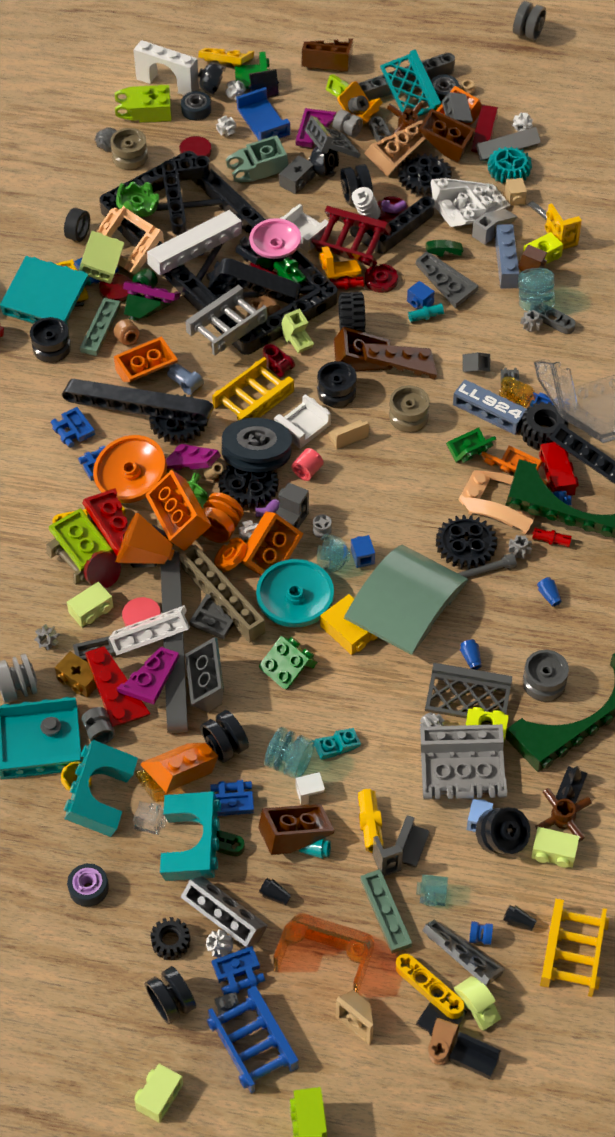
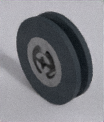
(256, 445)

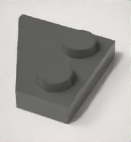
(211, 619)

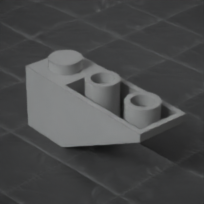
(485, 225)

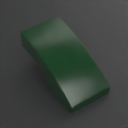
(439, 247)

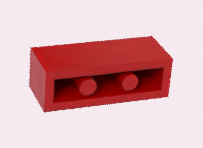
(558, 468)

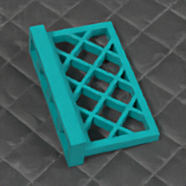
(421, 76)

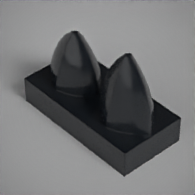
(572, 784)

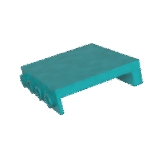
(43, 291)
(27, 749)

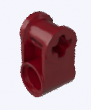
(277, 360)

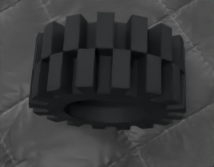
(167, 927)

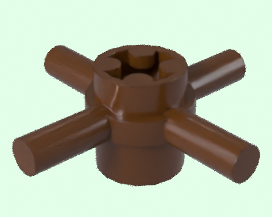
(406, 117)
(568, 811)

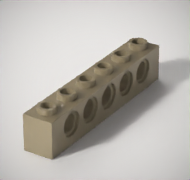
(222, 593)

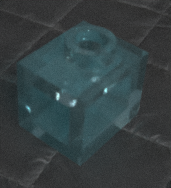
(432, 890)

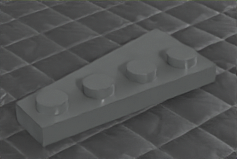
(448, 281)
(465, 954)

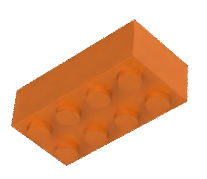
(178, 510)

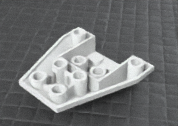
(465, 201)

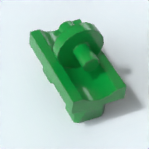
(288, 269)

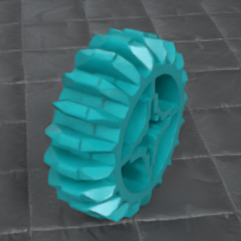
(509, 164)

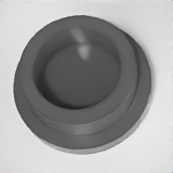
(50, 726)

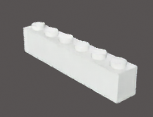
(194, 242)

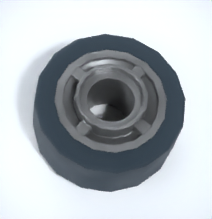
(443, 85)
(196, 105)

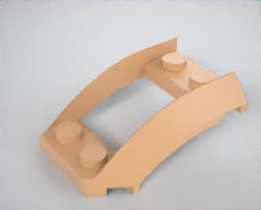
(148, 242)
(471, 499)

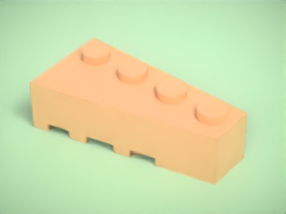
(394, 149)

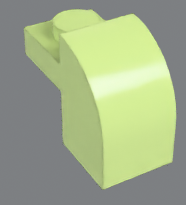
(294, 331)
(479, 1001)

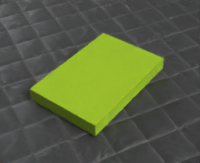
(79, 537)

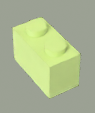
(90, 604)
(555, 847)
(158, 1092)

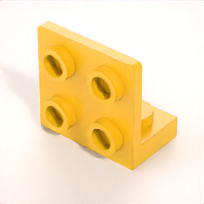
(565, 230)

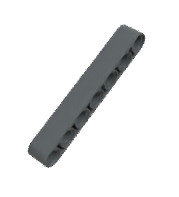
(378, 87)

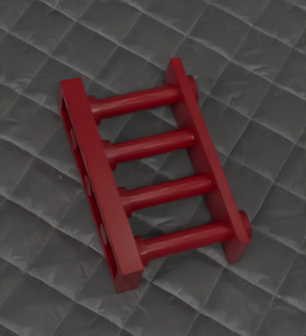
(352, 219)

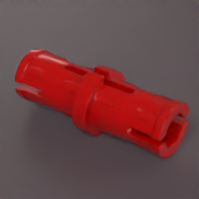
(348, 282)
(552, 537)

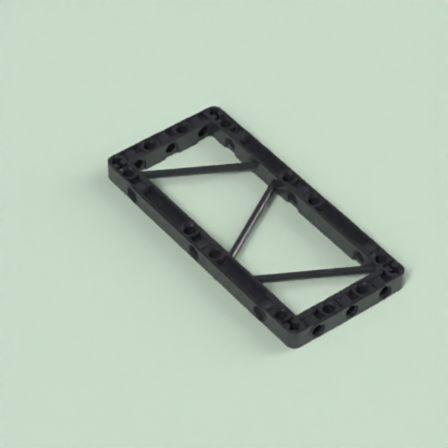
(320, 290)

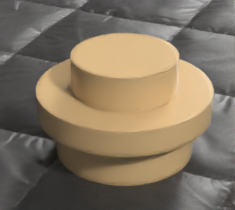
(468, 86)

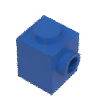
(420, 295)
(362, 551)

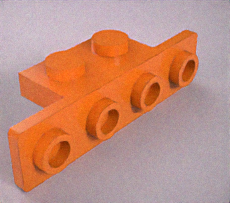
(510, 459)

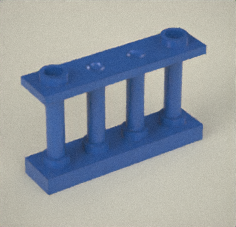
(264, 1021)

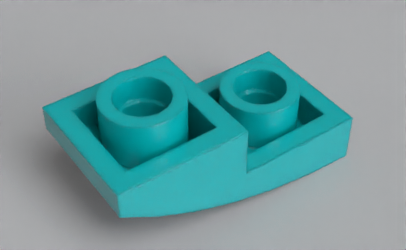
(338, 744)

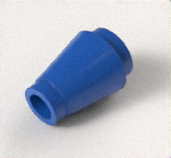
(549, 591)
(471, 653)

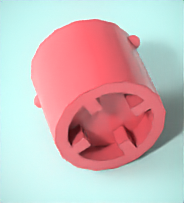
(307, 464)

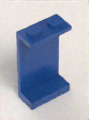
(261, 115)

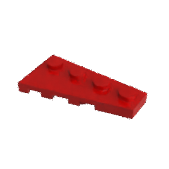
(108, 517)
(108, 677)

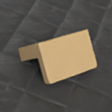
(349, 434)

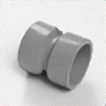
(347, 123)

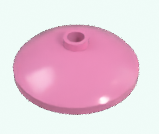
(275, 238)

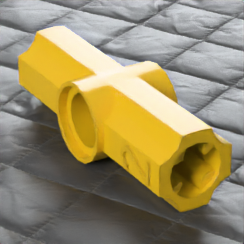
(369, 818)

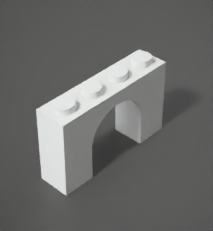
(184, 66)

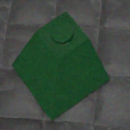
(141, 307)

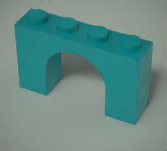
(83, 807)
(202, 858)

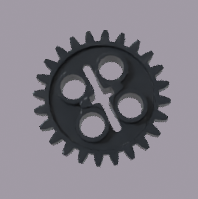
(420, 170)
(171, 429)
(260, 487)
(470, 545)

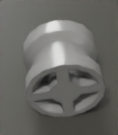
(323, 521)

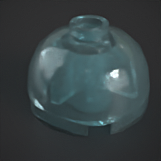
(332, 553)

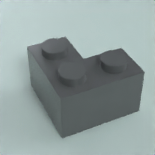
(293, 504)

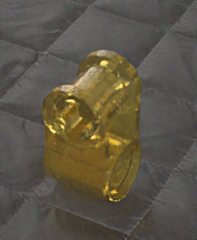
(516, 392)
(150, 786)

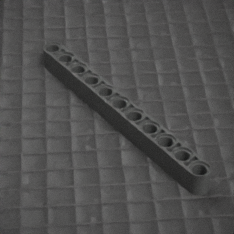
(176, 684)

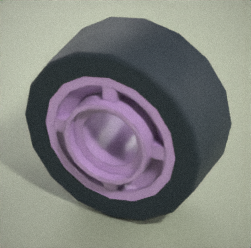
(89, 895)

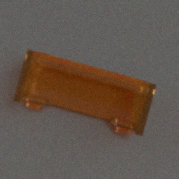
(356, 943)

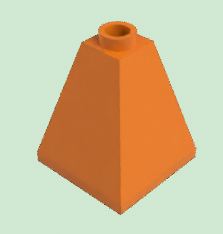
(144, 544)

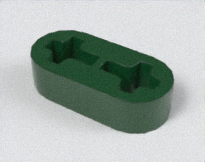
(226, 841)

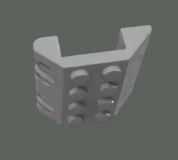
(462, 761)

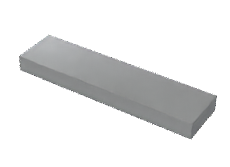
(519, 139)

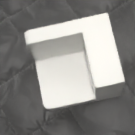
(308, 786)

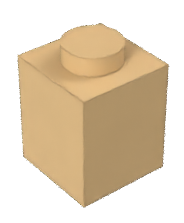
(515, 191)

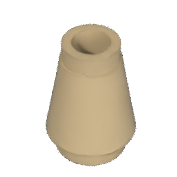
(211, 473)

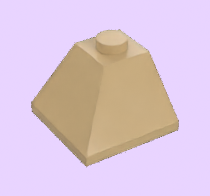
(356, 1014)

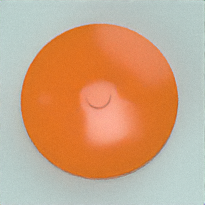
(131, 466)

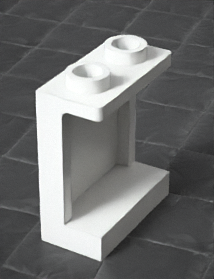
(308, 227)
(305, 421)

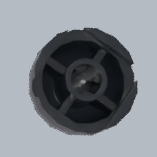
(211, 77)
(324, 163)

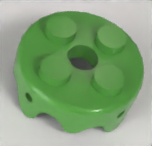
(146, 200)

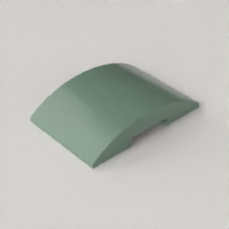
(404, 598)

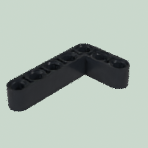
(181, 170)
(401, 225)
(254, 279)

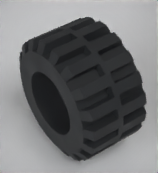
(352, 311)
(539, 415)

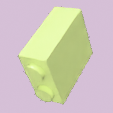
(101, 256)

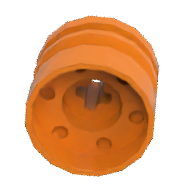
(223, 515)

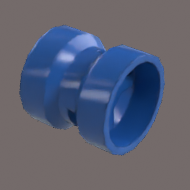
(475, 933)

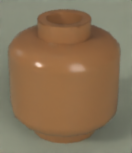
(126, 332)

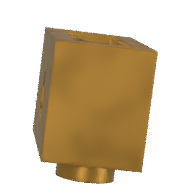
(76, 674)

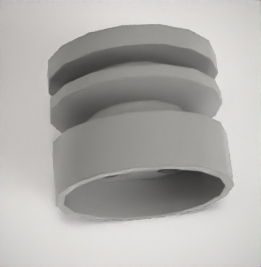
(17, 678)

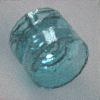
(536, 289)
(288, 752)

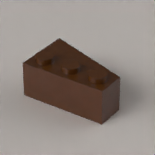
(327, 55)

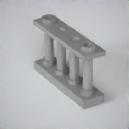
(223, 306)

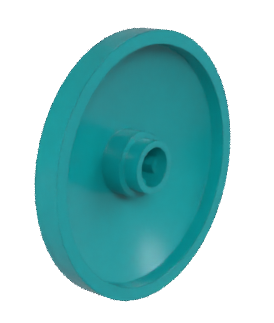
(294, 593)

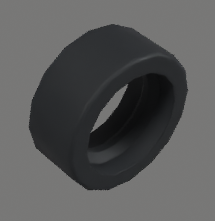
(77, 224)

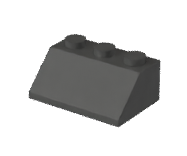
(205, 676)

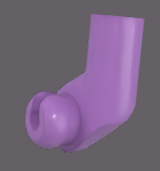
(386, 207)
(272, 507)

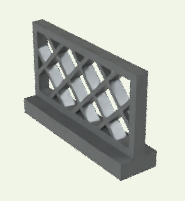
(329, 138)
(467, 677)

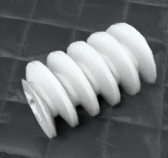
(366, 203)

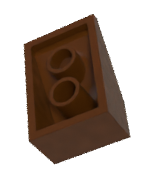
(446, 134)
(349, 346)
(293, 827)

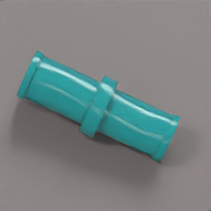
(425, 312)

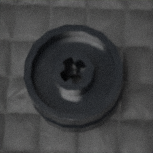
(353, 180)
(50, 339)
(336, 384)
(224, 735)
(503, 830)
(170, 995)

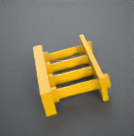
(258, 407)
(554, 953)

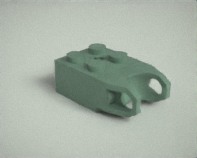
(259, 160)

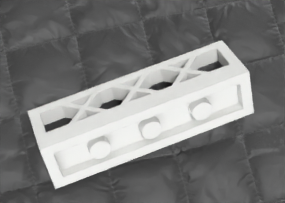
(149, 630)

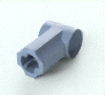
(188, 381)

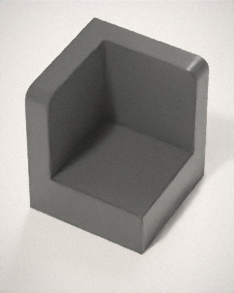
(476, 362)

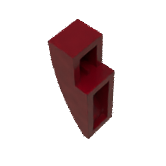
(485, 125)

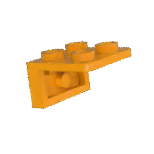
(354, 91)
(337, 269)

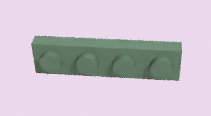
(100, 327)
(386, 911)

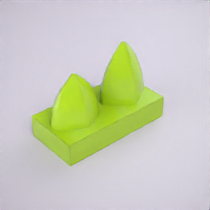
(336, 85)

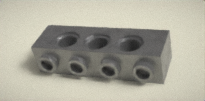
(224, 911)

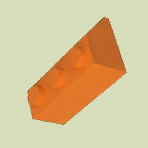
(144, 360)
(270, 543)
(181, 765)

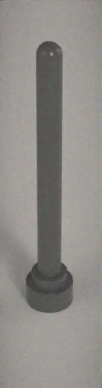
(507, 561)

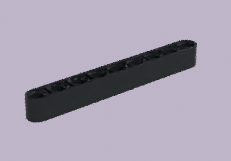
(138, 401)

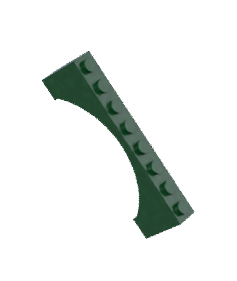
(533, 496)
(545, 743)

